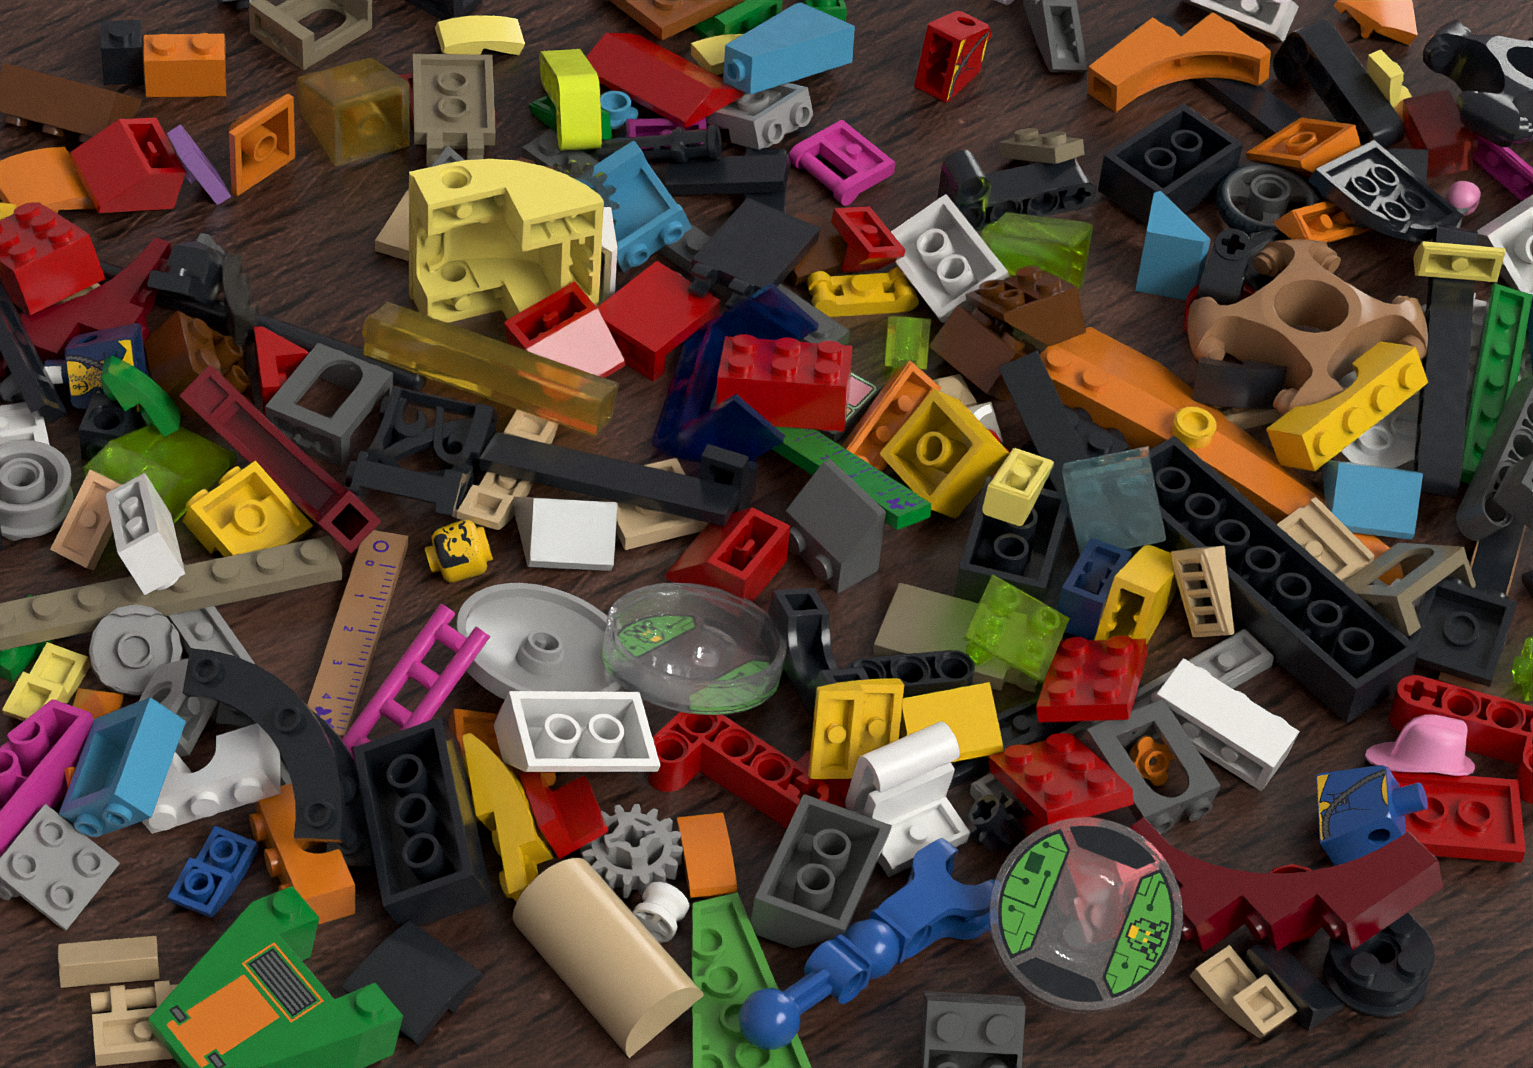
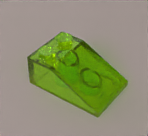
(174, 463)

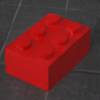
(45, 258)
(788, 380)

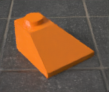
(261, 142)
(1306, 145)

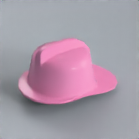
(1426, 745)

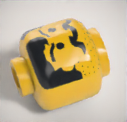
(459, 551)

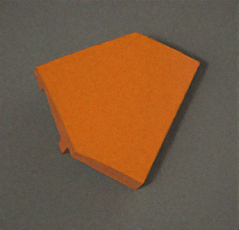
(1386, 17)

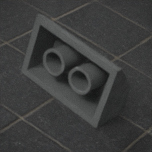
(817, 874)

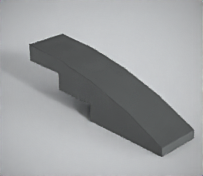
(1058, 34)

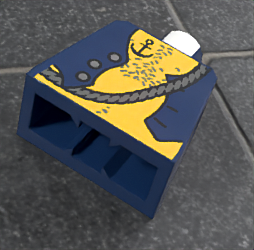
(86, 358)

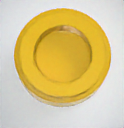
(1194, 427)

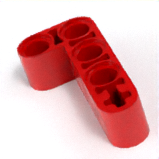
(1494, 724)
(735, 762)

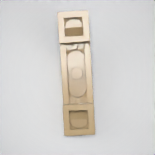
(493, 499)

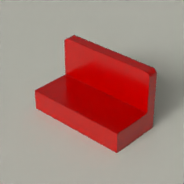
(567, 815)

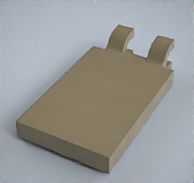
(453, 103)
(938, 622)

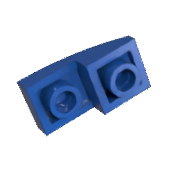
(215, 873)

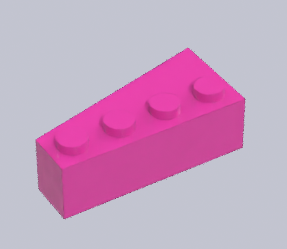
(35, 764)

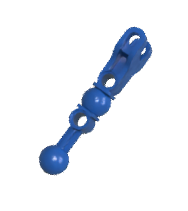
(900, 928)

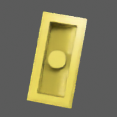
(1458, 261)

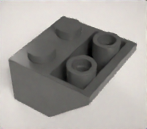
(971, 1030)

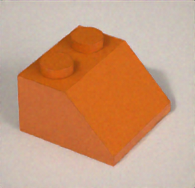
(185, 65)

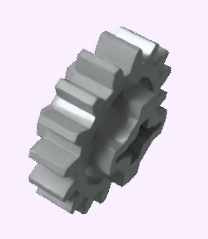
(635, 850)

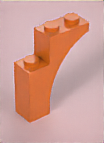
(1160, 56)

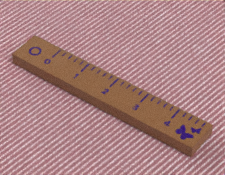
(357, 629)

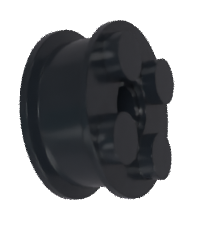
(1383, 973)

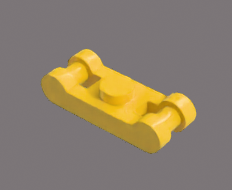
(862, 293)

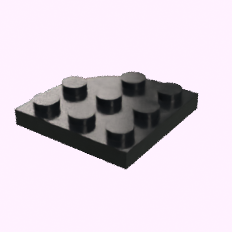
(1383, 194)

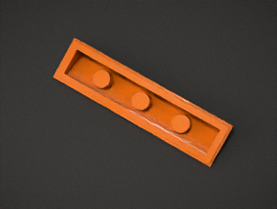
(1318, 222)
(888, 413)

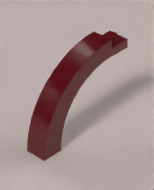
(296, 474)

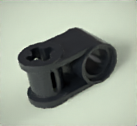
(1227, 268)

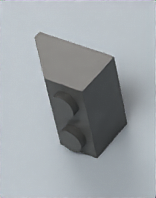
(836, 528)

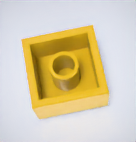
(944, 453)

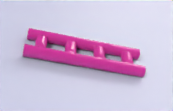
(410, 666)

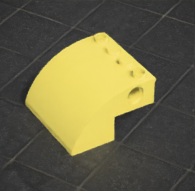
(499, 237)

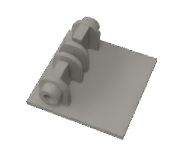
(54, 868)

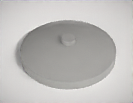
(536, 640)

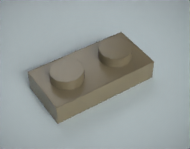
(1045, 148)

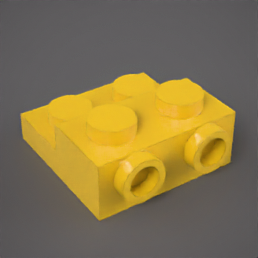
(245, 514)

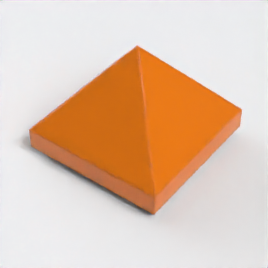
(98, 702)

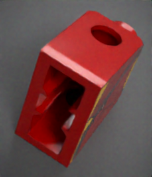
(954, 44)

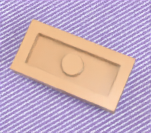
(87, 523)

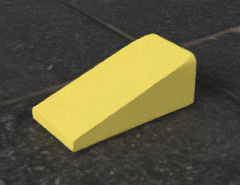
(1016, 486)

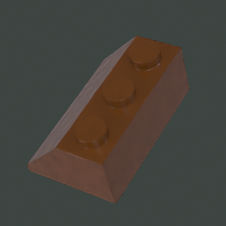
(60, 103)

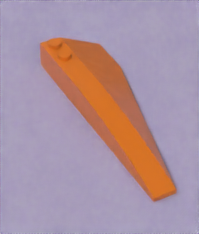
(1141, 400)

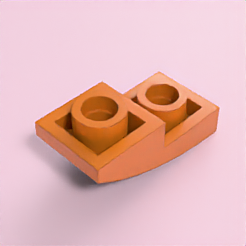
(707, 855)

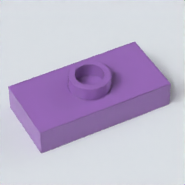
(197, 165)

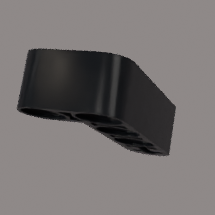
(1339, 80)
(1027, 190)

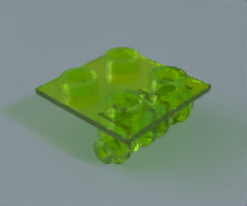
(1014, 630)

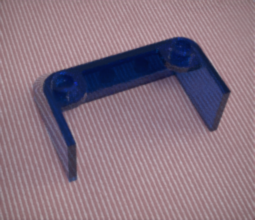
(690, 409)

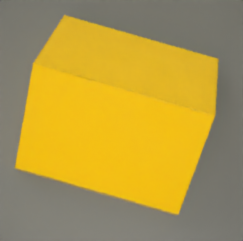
(965, 710)

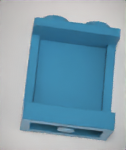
(646, 210)

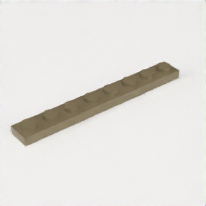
(202, 586)

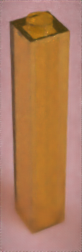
(490, 368)

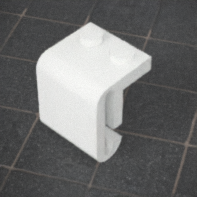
(908, 789)

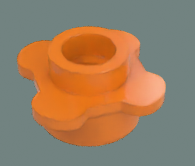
(1143, 752)

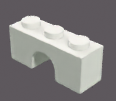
(239, 774)

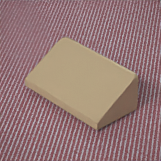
(108, 961)

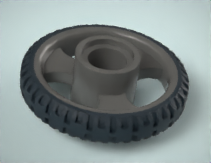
(1266, 198)

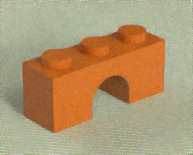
(318, 878)

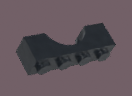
(809, 652)

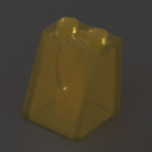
(356, 110)

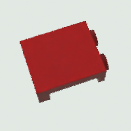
(654, 317)

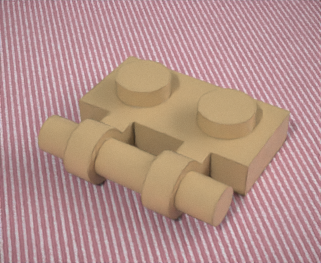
(124, 1034)

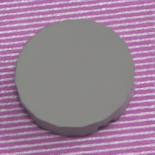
(131, 646)

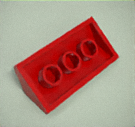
(659, 78)

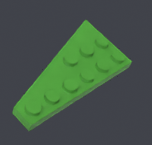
(727, 970)

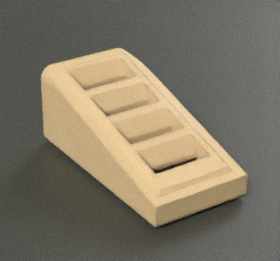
(1215, 574)

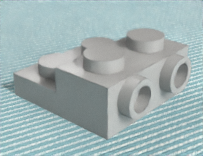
(765, 115)

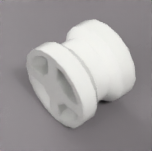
(661, 910)

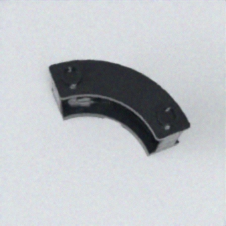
(447, 488)

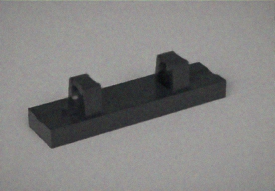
(28, 377)

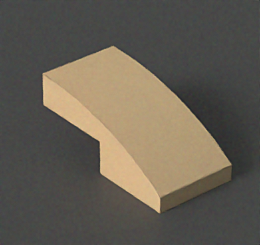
(1247, 1000)

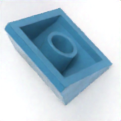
(1172, 252)
(1373, 498)

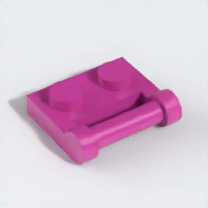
(849, 153)

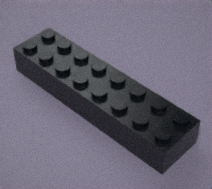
(1280, 590)

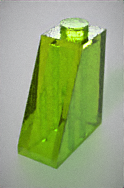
(1039, 241)

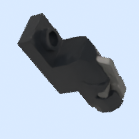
(192, 272)

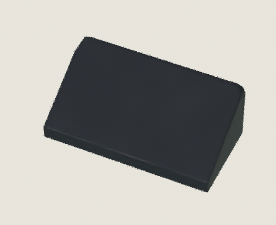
(1301, 987)

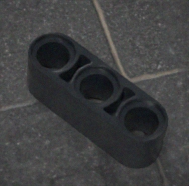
(922, 671)

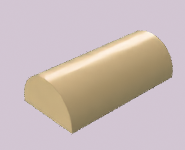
(603, 953)

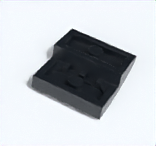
(417, 977)

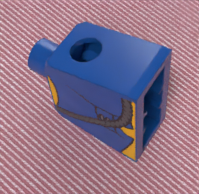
(1363, 810)

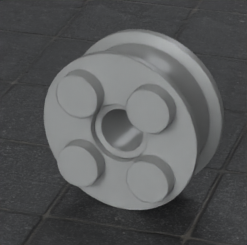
(33, 489)

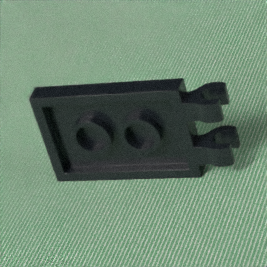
(751, 251)

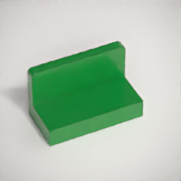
(739, 18)

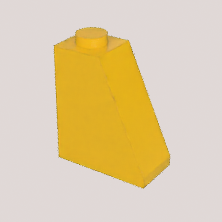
(1139, 596)

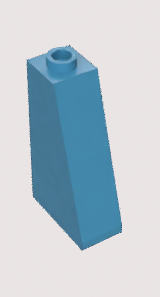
(787, 49)

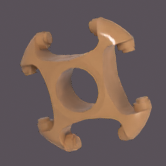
(1307, 296)

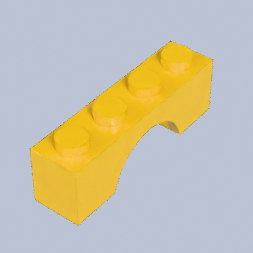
(1319, 431)

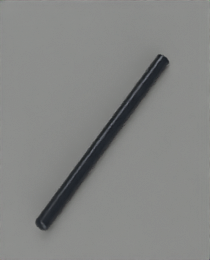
(300, 336)

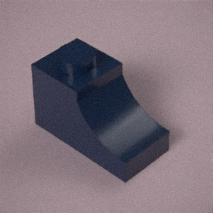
(1089, 585)

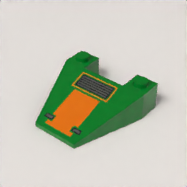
(264, 1008)

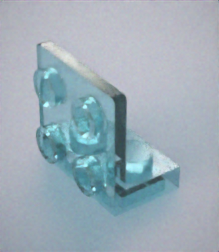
(1114, 499)

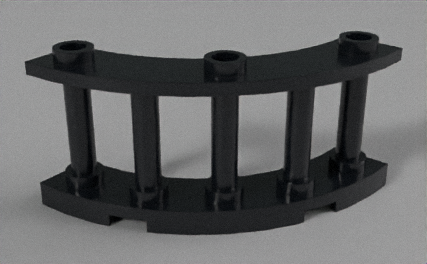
(317, 759)

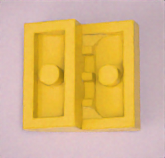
(853, 721)

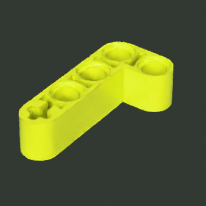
(576, 95)

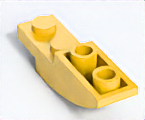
(506, 811)

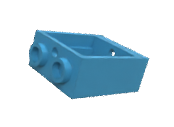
(122, 768)

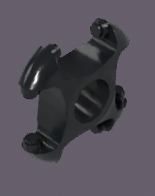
(1494, 80)

